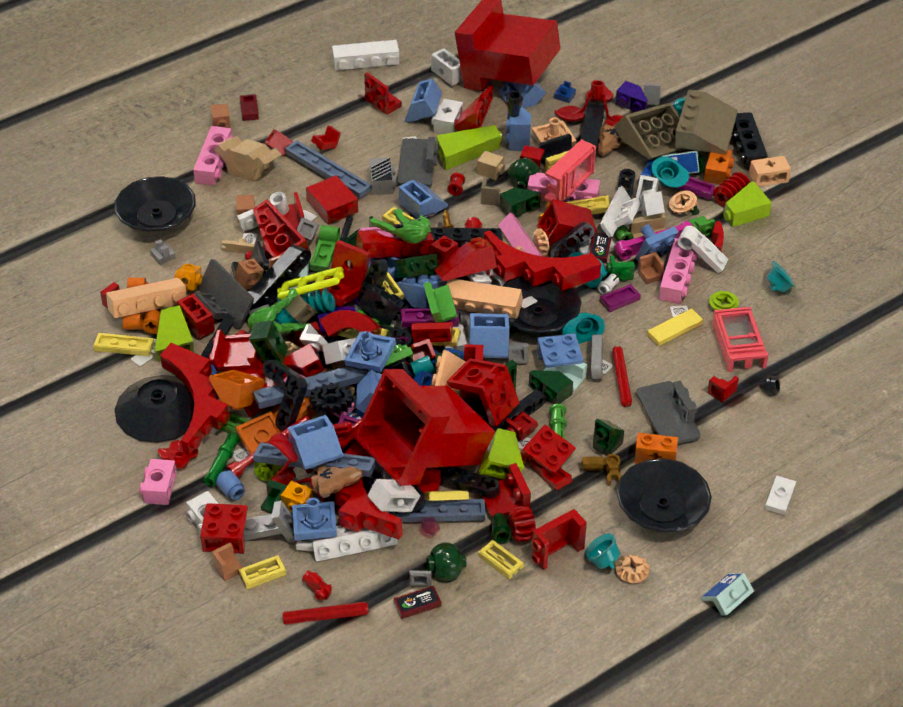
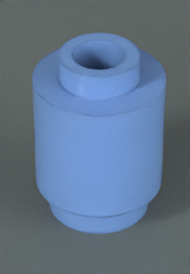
(230, 485)

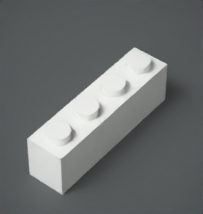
(365, 55)

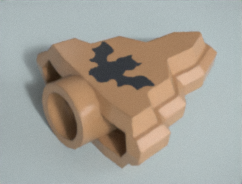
(609, 140)
(334, 479)

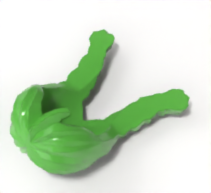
(411, 232)
(269, 313)

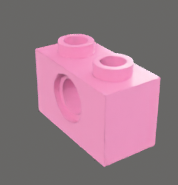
(158, 481)

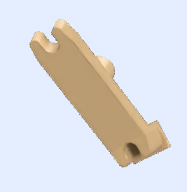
(239, 247)

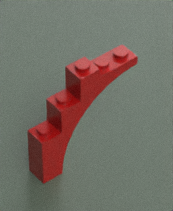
(539, 269)
(195, 373)
(359, 510)

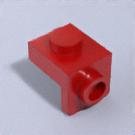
(327, 140)
(521, 425)

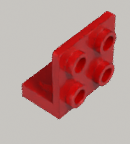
(379, 95)
(547, 450)
(513, 493)
(222, 526)

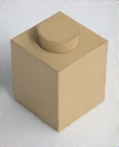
(490, 165)

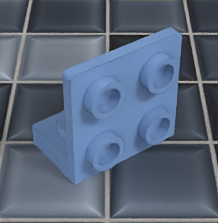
(559, 350)

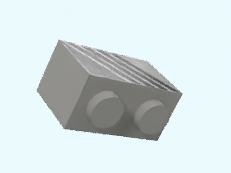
(381, 176)

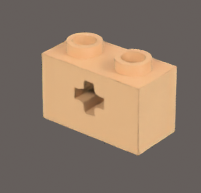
(770, 171)

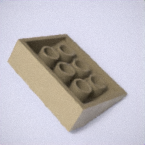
(705, 123)
(650, 130)

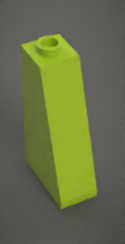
(467, 145)

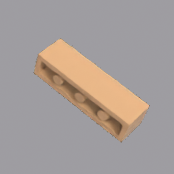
(145, 297)
(485, 298)

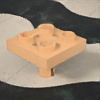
(549, 131)

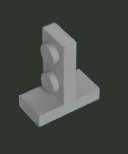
(276, 523)

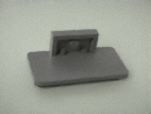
(417, 160)
(224, 294)
(670, 410)

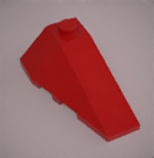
(476, 112)
(276, 230)

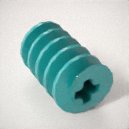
(320, 301)

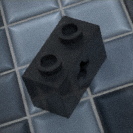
(371, 303)

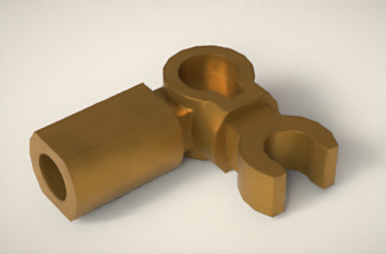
(610, 464)

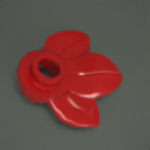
(176, 454)

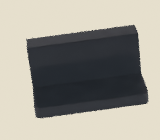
(555, 146)

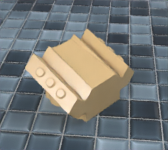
(246, 157)

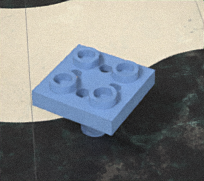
(655, 242)
(368, 347)
(314, 516)

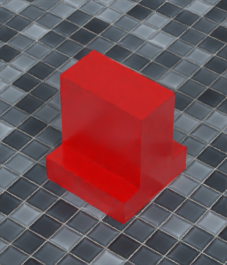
(504, 46)
(420, 428)

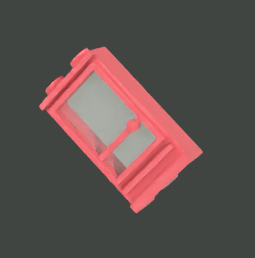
(571, 171)
(739, 337)

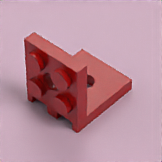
(353, 278)
(491, 383)

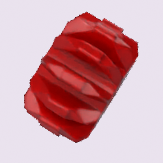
(521, 523)

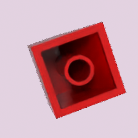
(563, 217)

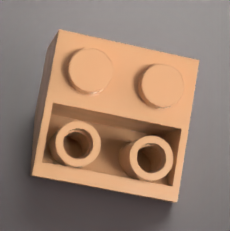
(446, 367)

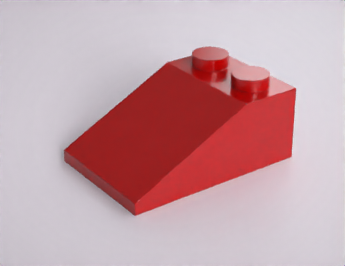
(467, 260)

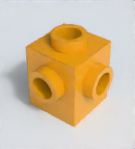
(190, 276)
(295, 495)

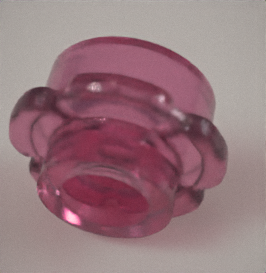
(430, 526)

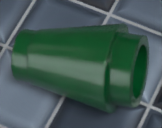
(500, 528)

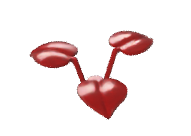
(597, 92)
(286, 474)

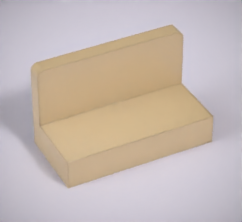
(656, 221)

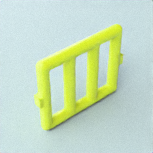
(320, 283)

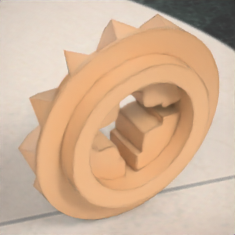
(676, 202)
(541, 242)
(626, 573)

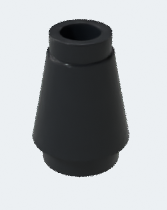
(514, 102)

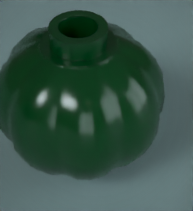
(521, 170)
(445, 562)

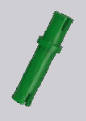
(225, 452)

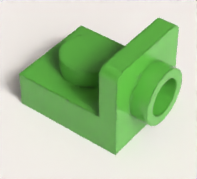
(703, 225)

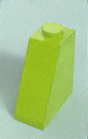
(747, 206)
(172, 330)
(500, 454)

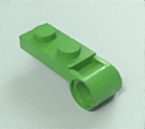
(325, 248)

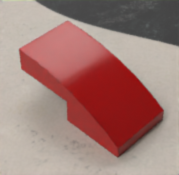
(718, 235)
(556, 481)

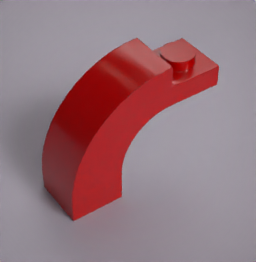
(342, 320)

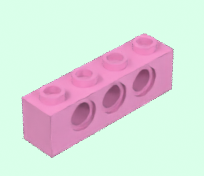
(209, 163)
(586, 190)
(677, 274)

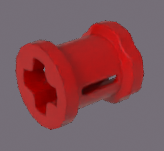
(454, 184)

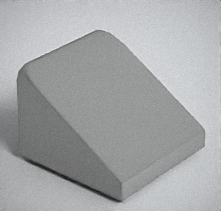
(652, 93)
(420, 578)

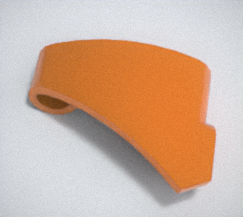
(146, 320)

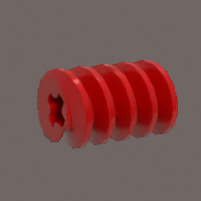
(730, 188)

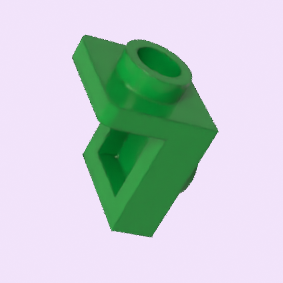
(622, 270)

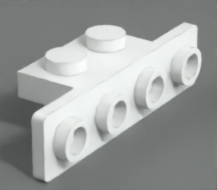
(620, 212)
(349, 543)

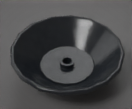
(155, 204)
(550, 312)
(155, 409)
(665, 482)

